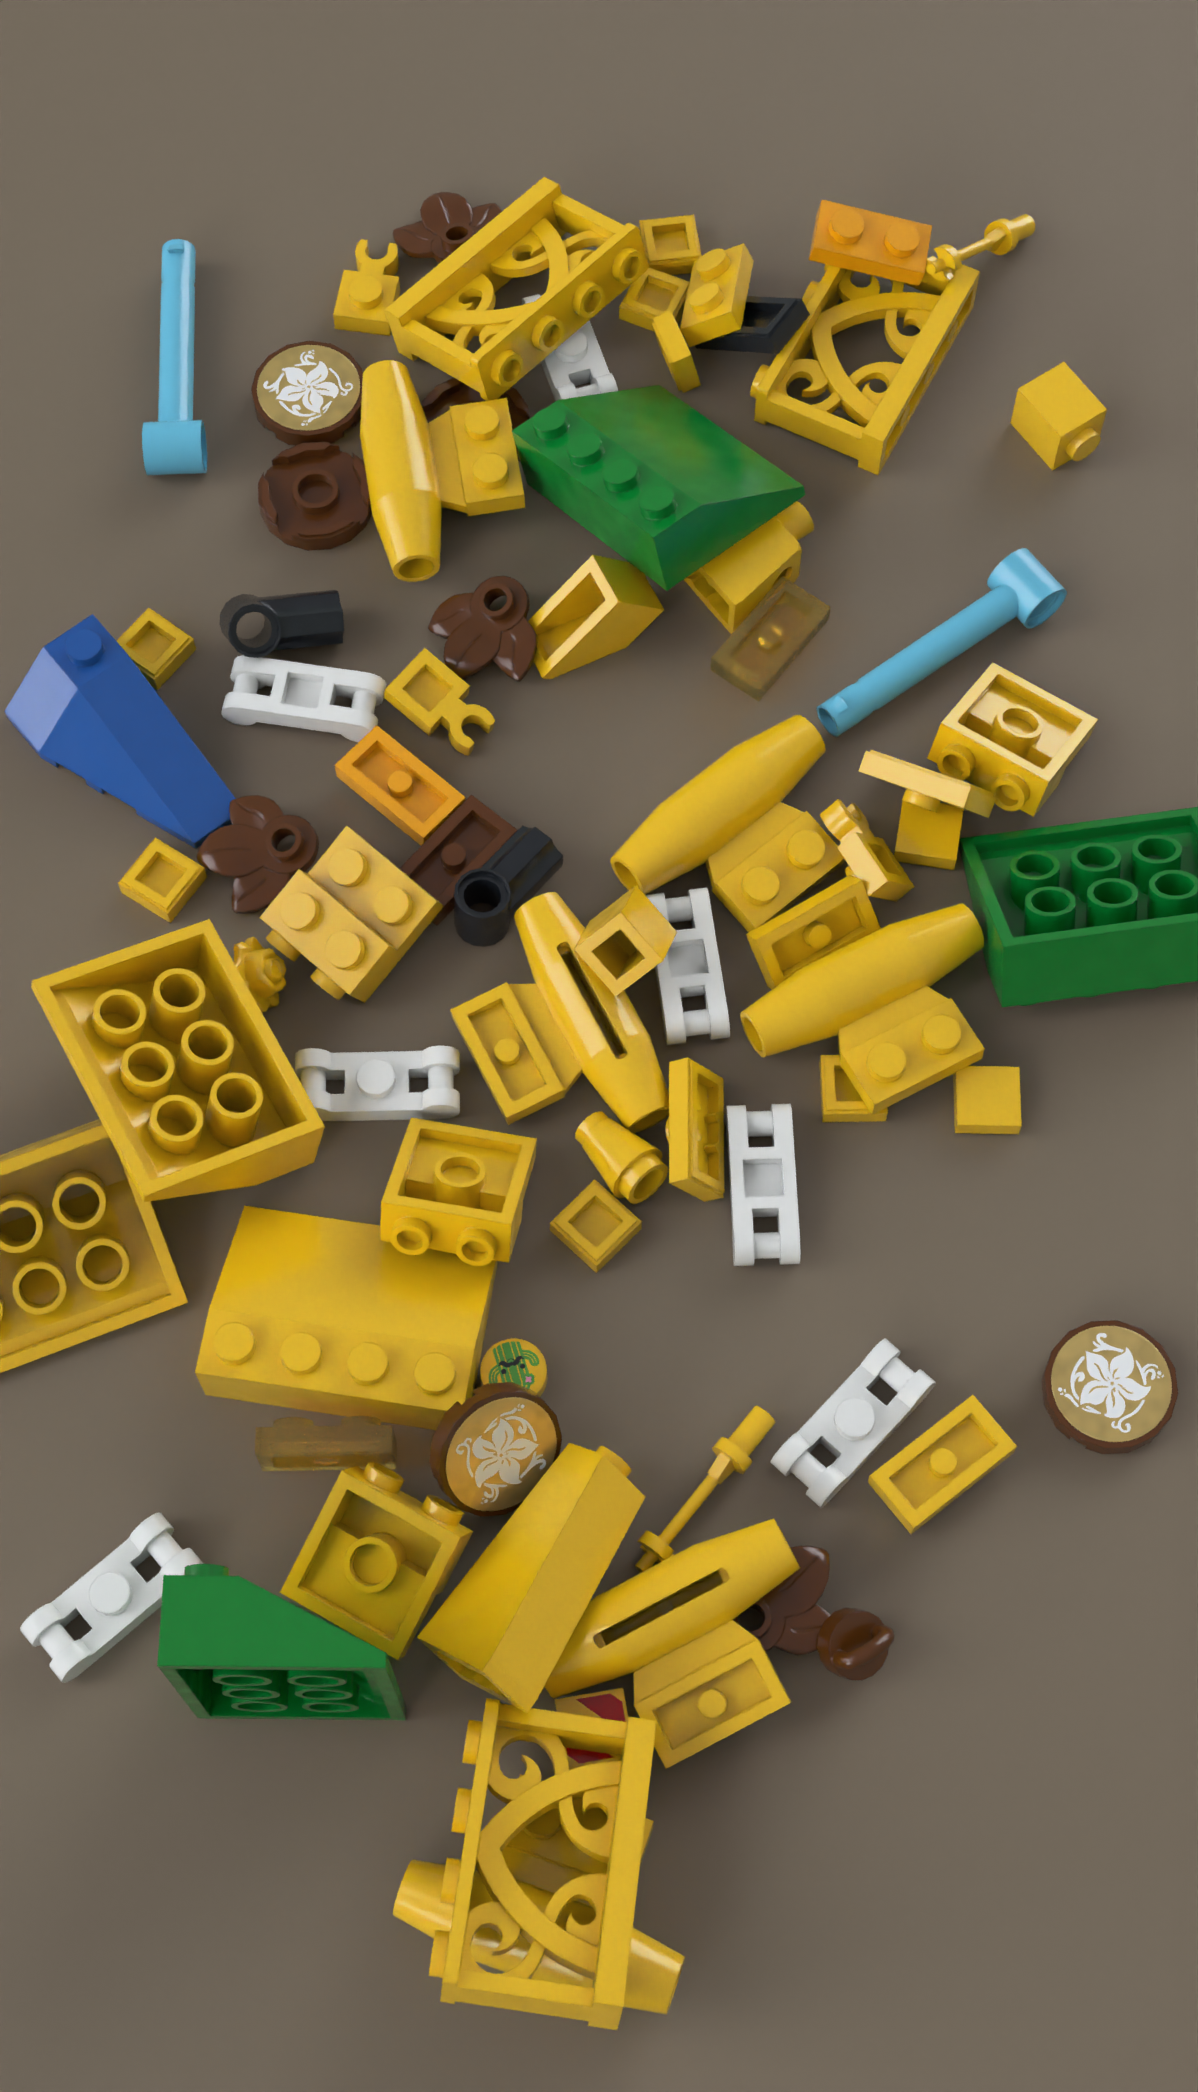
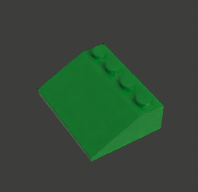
(651, 478)
(1087, 906)
(261, 1657)

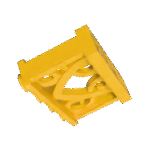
(517, 243)
(883, 415)
(591, 1950)

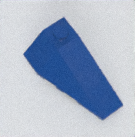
(106, 723)

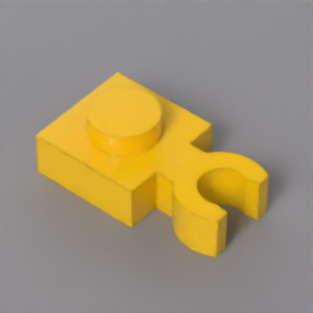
(368, 292)
(434, 696)
(866, 854)

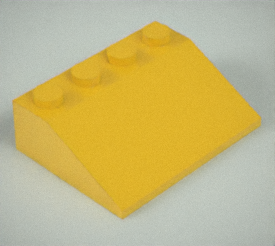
(181, 1066)
(76, 1247)
(343, 1321)

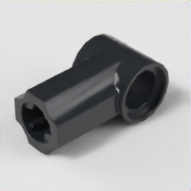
(289, 621)
(506, 883)

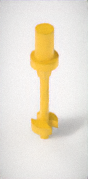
(999, 238)
(731, 1456)

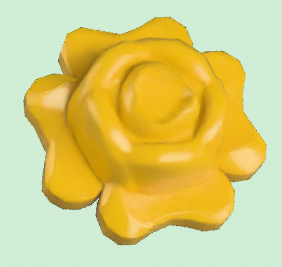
(261, 971)

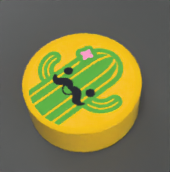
(515, 1362)

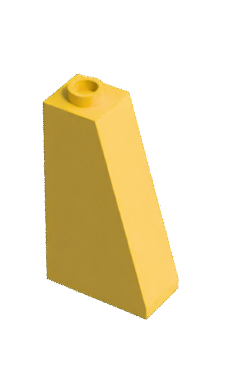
(536, 1577)

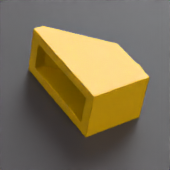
(593, 615)

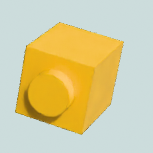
(1058, 416)
(625, 940)

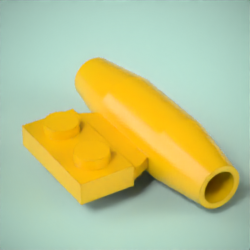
(417, 467)
(735, 822)
(880, 1004)
(567, 1023)
(679, 1640)
(541, 1863)

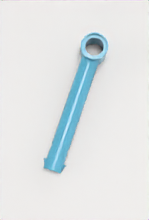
(176, 441)
(1018, 589)

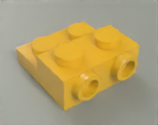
(1010, 739)
(350, 917)
(457, 1191)
(377, 1558)

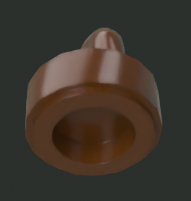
(854, 1643)

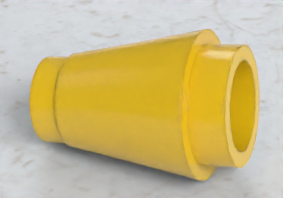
(622, 1158)

